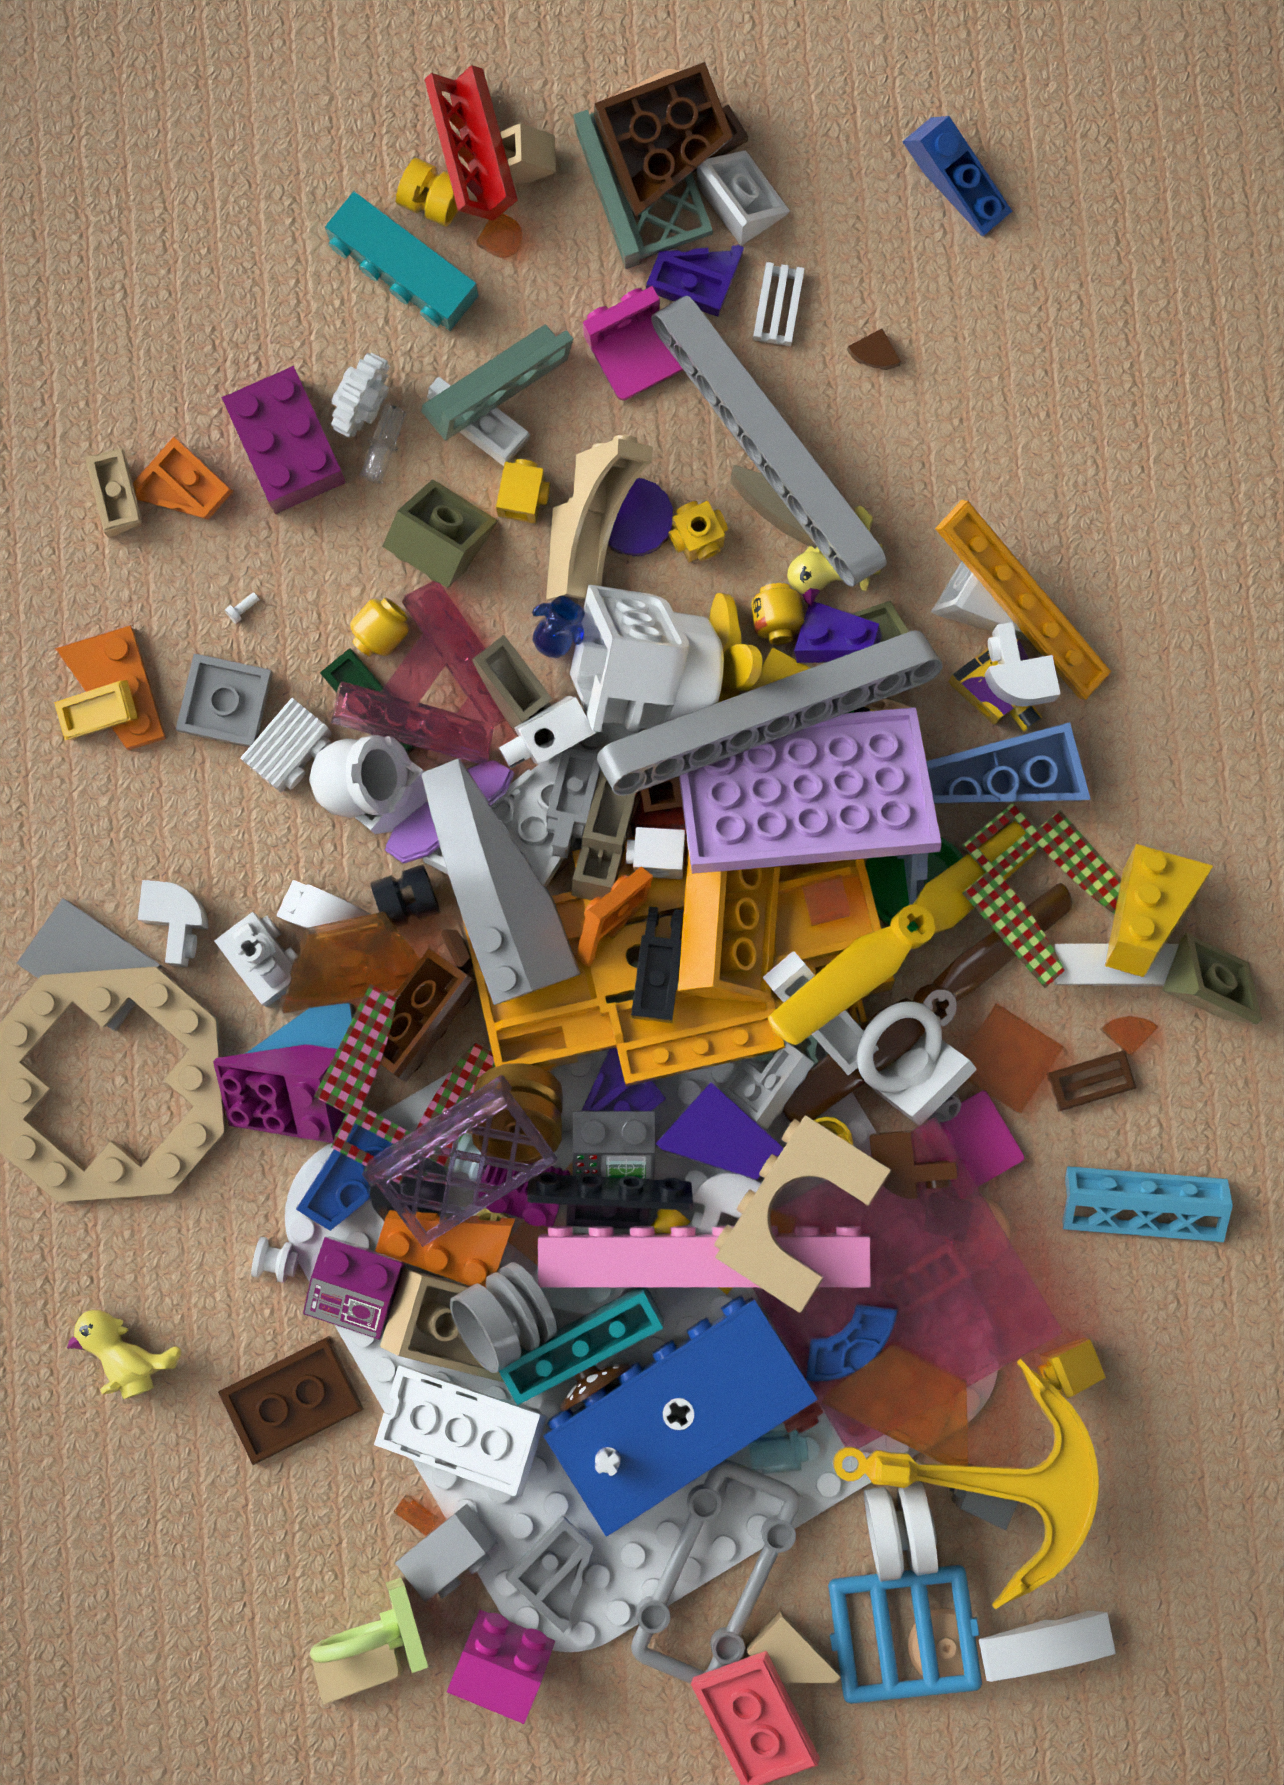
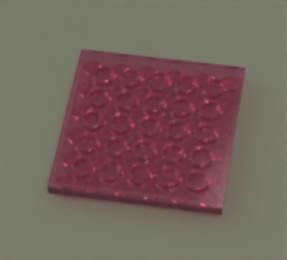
(935, 1260)

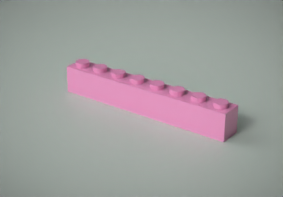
(687, 1257)

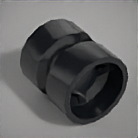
(390, 898)

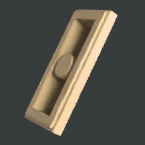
(114, 491)
(356, 1673)

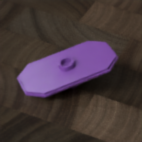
(417, 834)

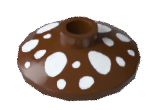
(591, 1381)

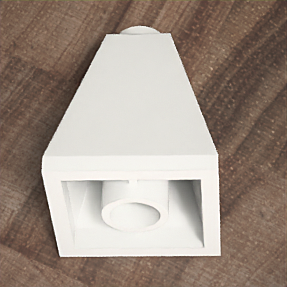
(971, 603)

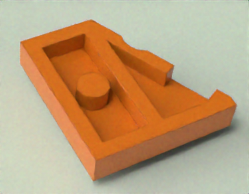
(181, 482)
(612, 912)

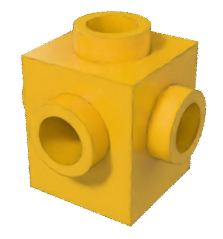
(693, 543)

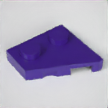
(696, 274)
(833, 634)
(612, 1094)

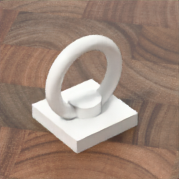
(924, 1074)

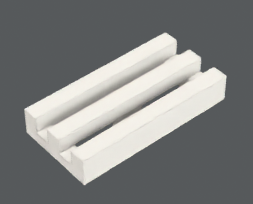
(783, 273)

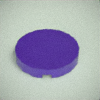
(642, 520)

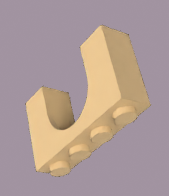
(751, 1243)

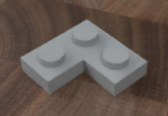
(766, 1092)

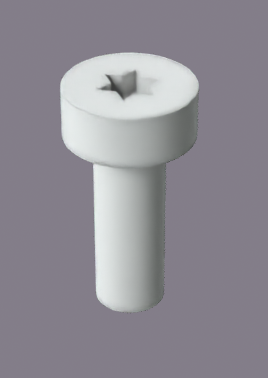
(234, 613)

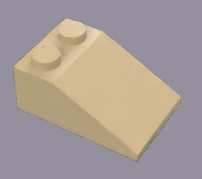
(423, 1325)

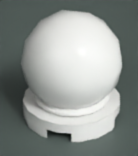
(361, 776)

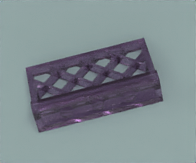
(440, 1132)

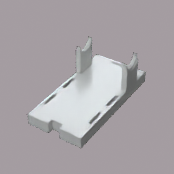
(485, 1437)

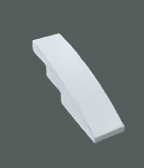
(1086, 966)

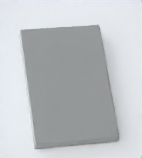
(78, 943)

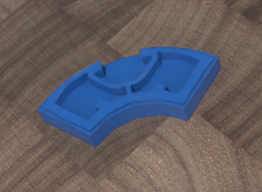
(853, 1346)

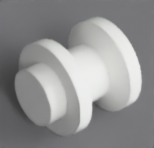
(279, 1261)

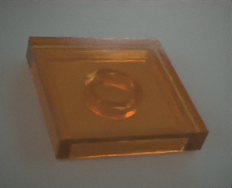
(1010, 1058)

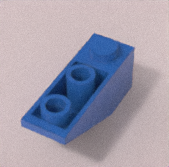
(957, 173)

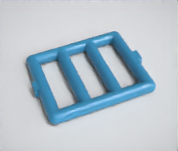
(891, 1687)

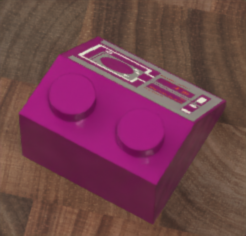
(352, 1287)

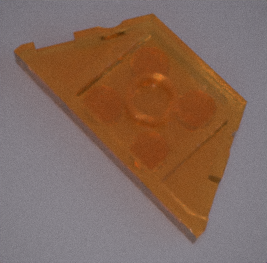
(345, 958)
(908, 1403)

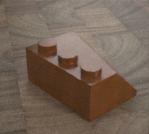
(661, 132)

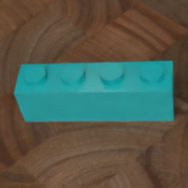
(401, 262)
(584, 1344)

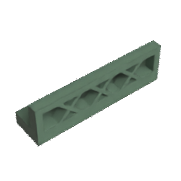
(497, 381)

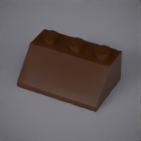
(423, 1012)

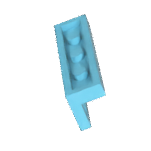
(1149, 1197)

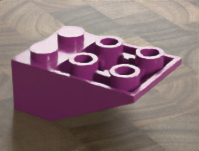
(277, 1092)

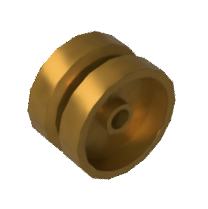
(541, 1100)

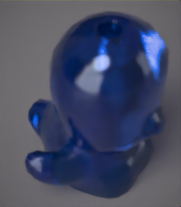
(559, 627)

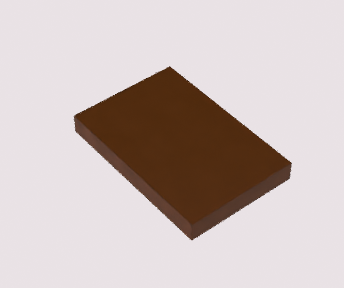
(290, 1400)

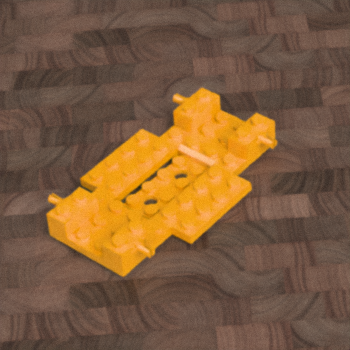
(575, 1020)

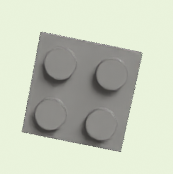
(224, 700)

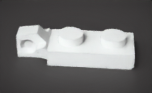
(493, 432)

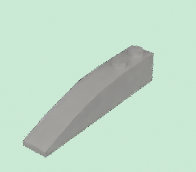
(497, 892)

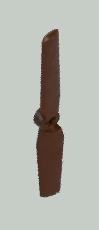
(829, 1083)

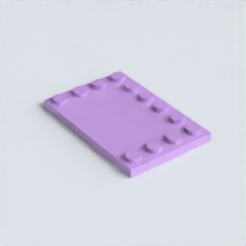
(815, 797)

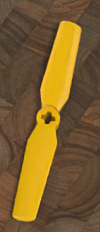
(880, 953)

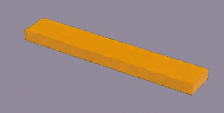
(1022, 599)

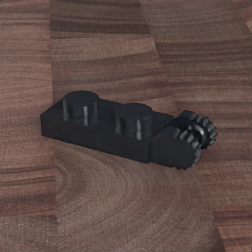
(658, 970)

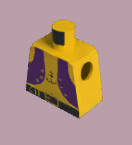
(973, 687)

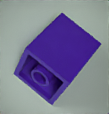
(720, 1135)

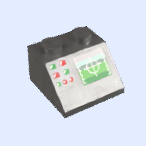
(614, 1143)

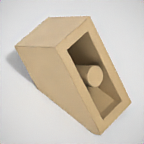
(529, 153)
(792, 1653)

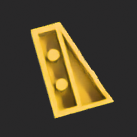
(1149, 906)

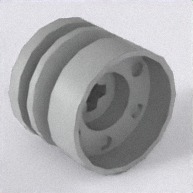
(503, 1317)

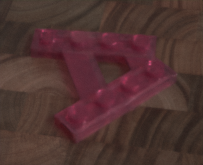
(396, 709)

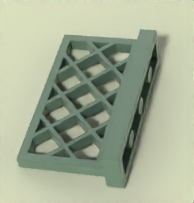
(620, 212)

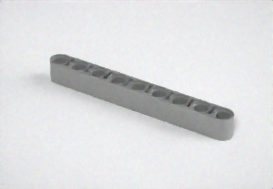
(769, 441)
(768, 713)

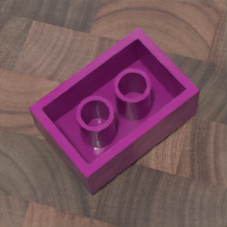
(283, 440)

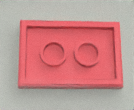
(755, 1720)

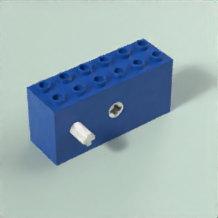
(629, 1451)

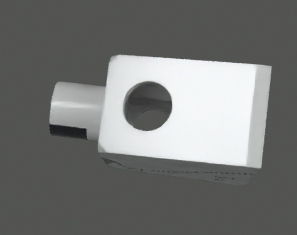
(565, 727)

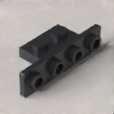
(609, 1200)

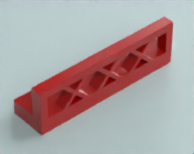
(478, 146)

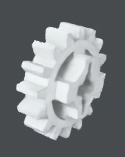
(360, 395)

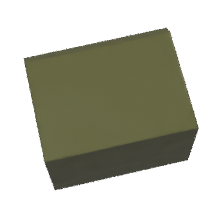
(1213, 981)

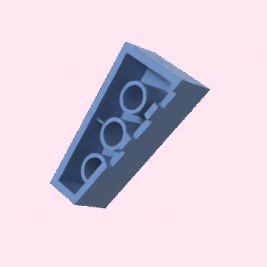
(1017, 769)

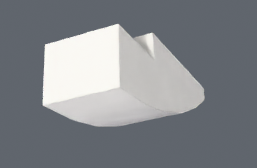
(837, 1037)
(1047, 1645)

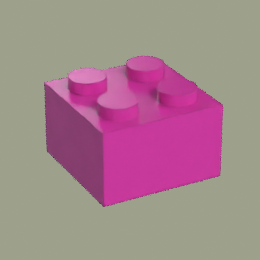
(501, 1666)

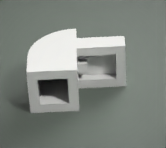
(1019, 681)
(312, 907)
(180, 910)
(720, 1195)

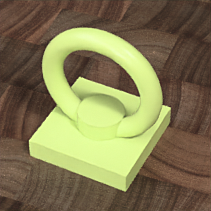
(395, 1628)

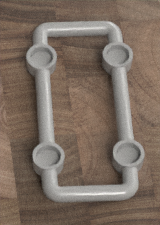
(705, 1505)

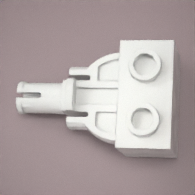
(258, 957)

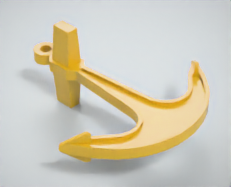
(1059, 1488)

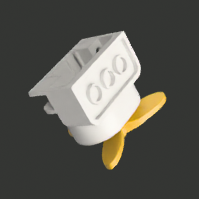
(657, 664)

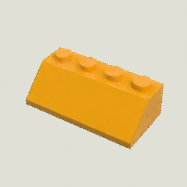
(729, 933)

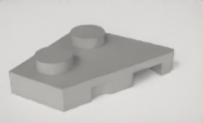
(553, 1571)

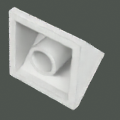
(740, 194)

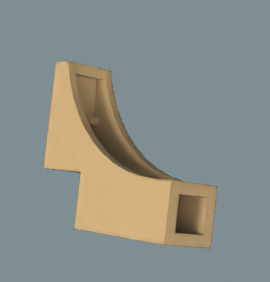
(585, 522)

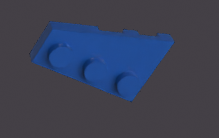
(340, 1183)

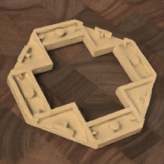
(114, 1170)

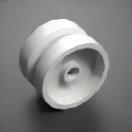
(904, 1530)

